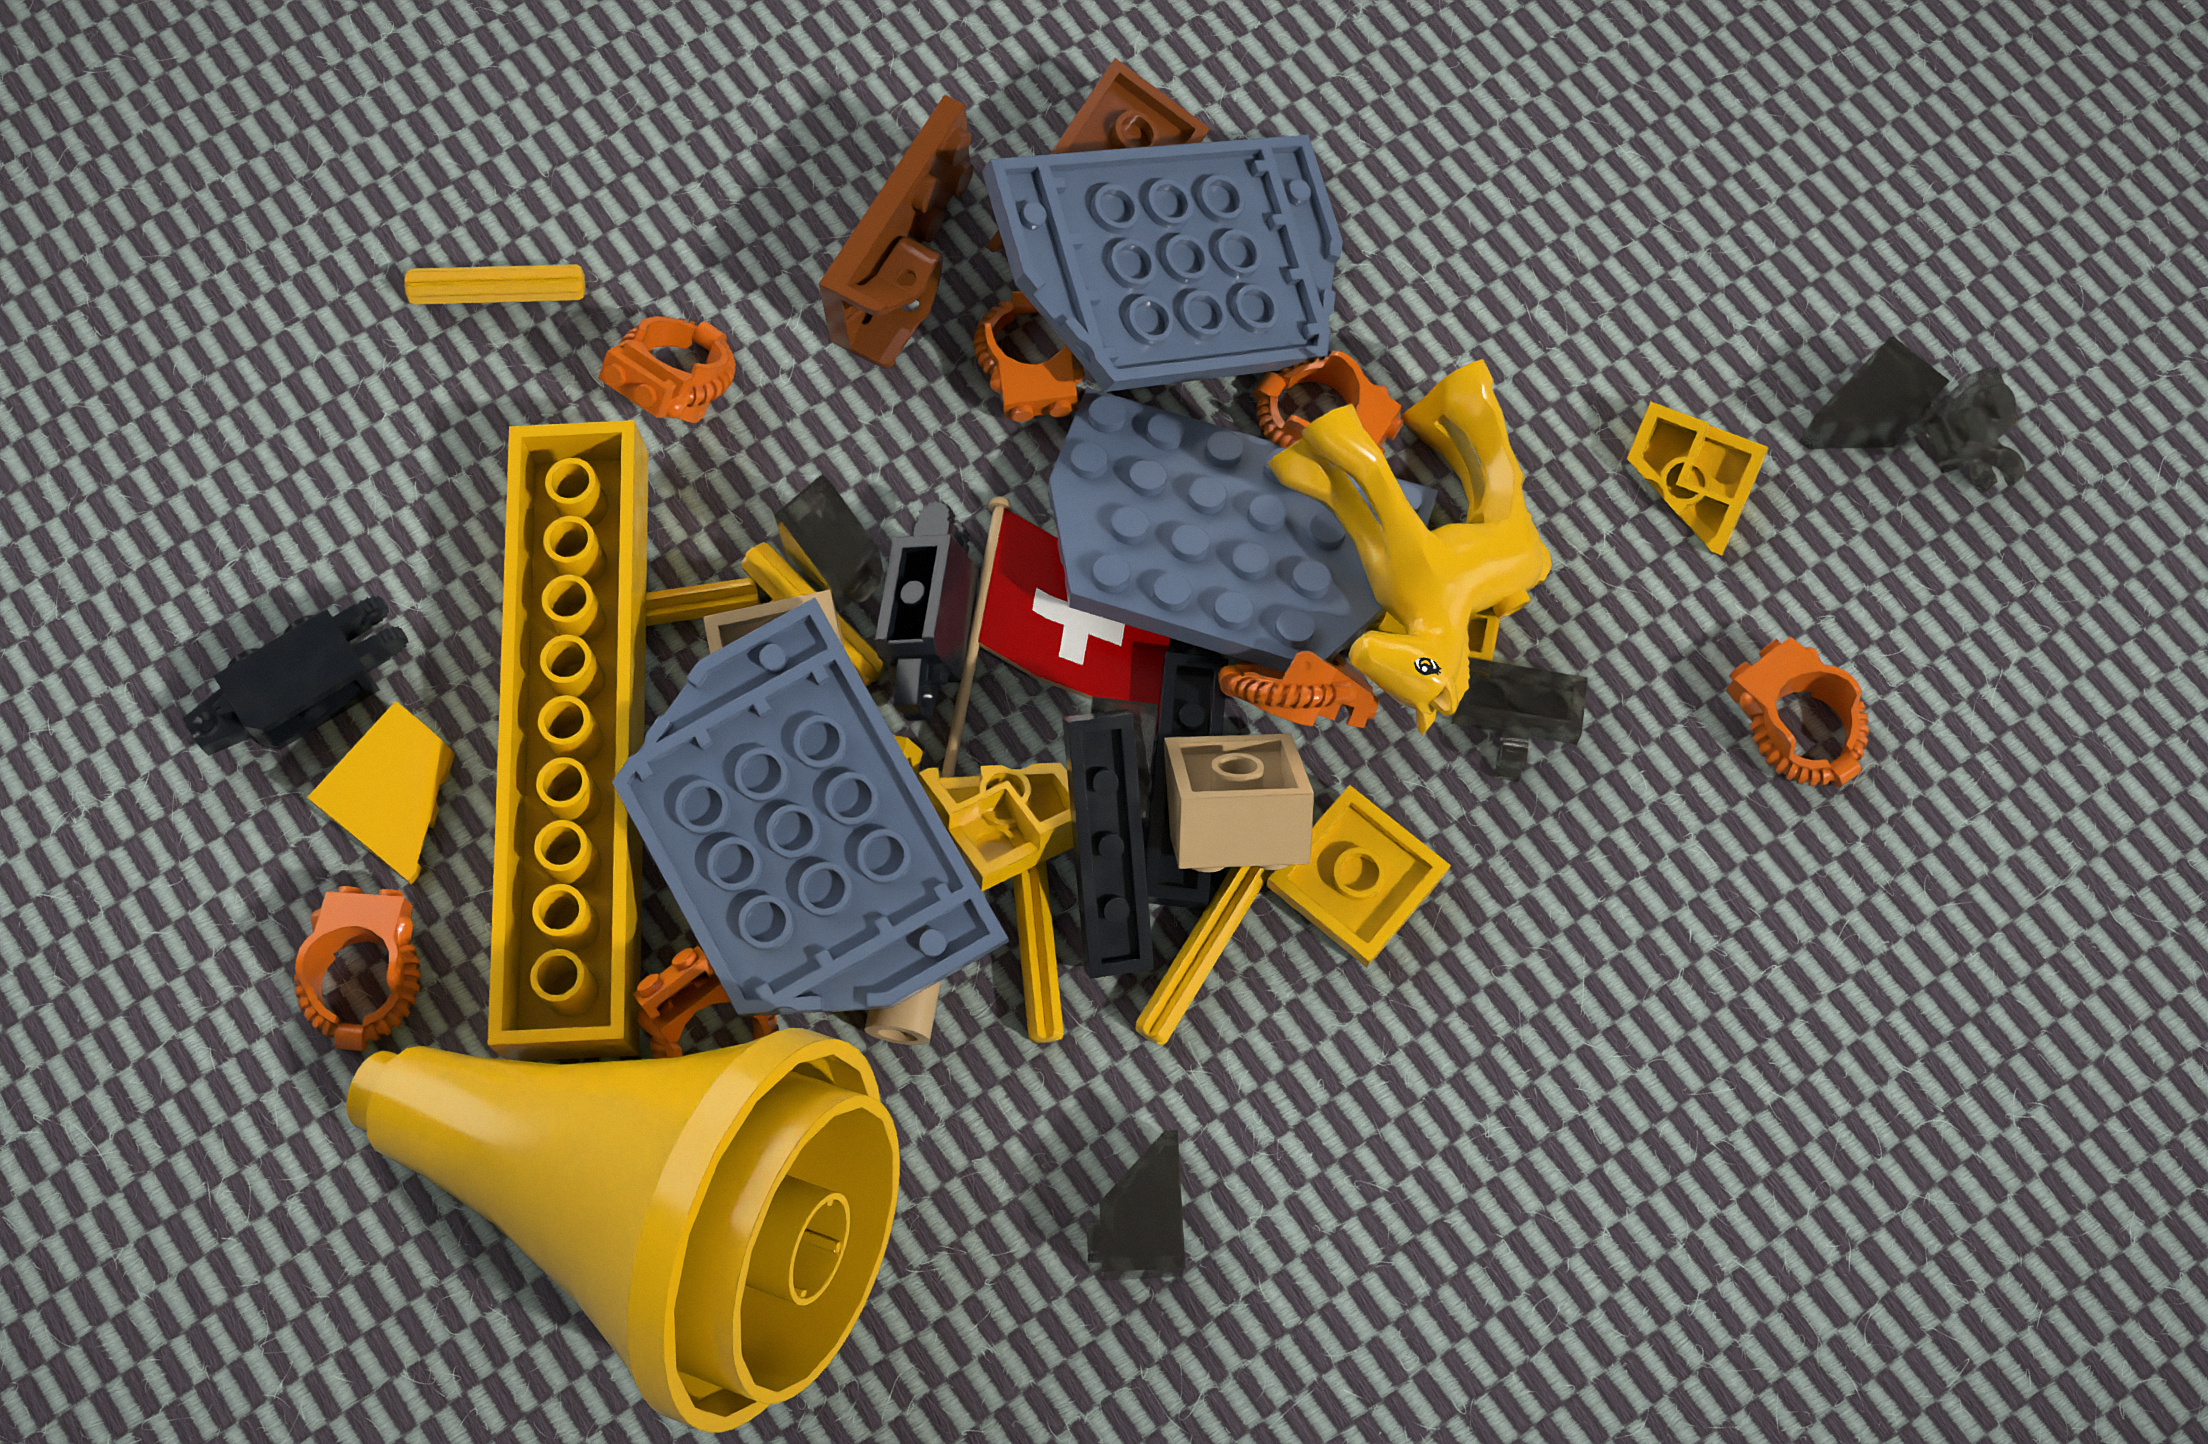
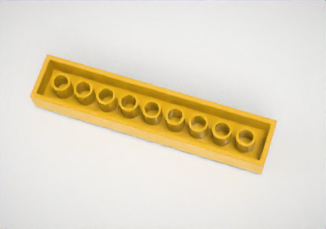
(566, 728)

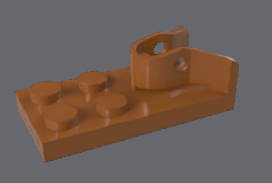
(1122, 115)
(885, 256)

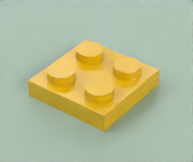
(1360, 876)

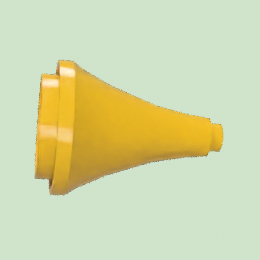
(690, 1204)

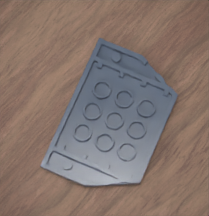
(1174, 255)
(1201, 540)
(801, 831)

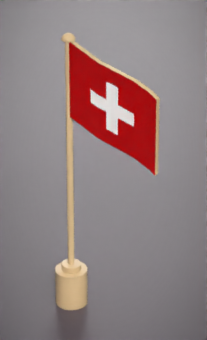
(1028, 623)

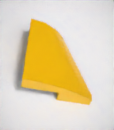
(1697, 470)
(389, 789)
(1004, 817)

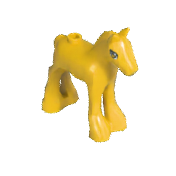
(1420, 574)

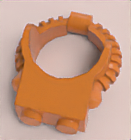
(659, 387)
(1026, 388)
(1371, 402)
(1791, 669)
(1304, 691)
(350, 919)
(677, 995)

